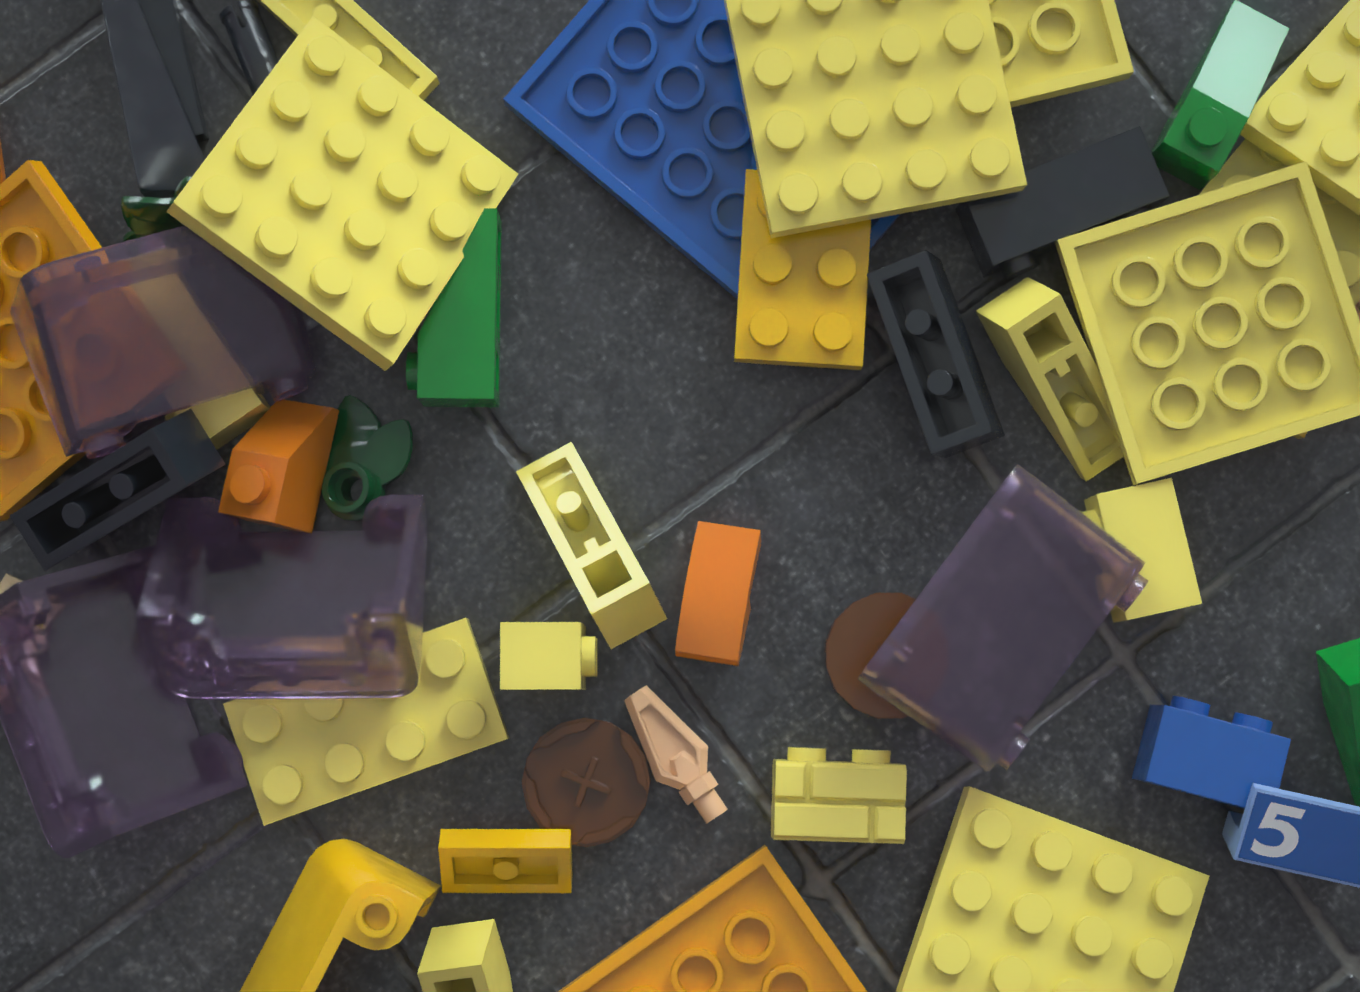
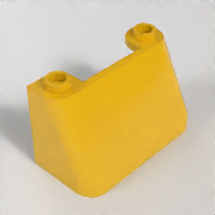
(338, 895)

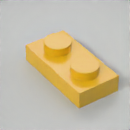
(505, 860)

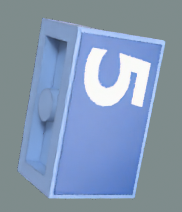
(1297, 834)

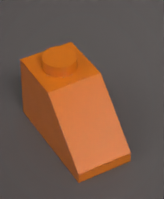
(281, 466)

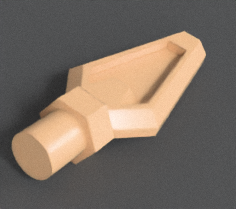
(674, 752)

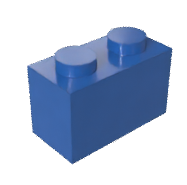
(1209, 755)

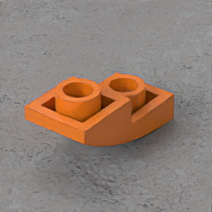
(718, 593)

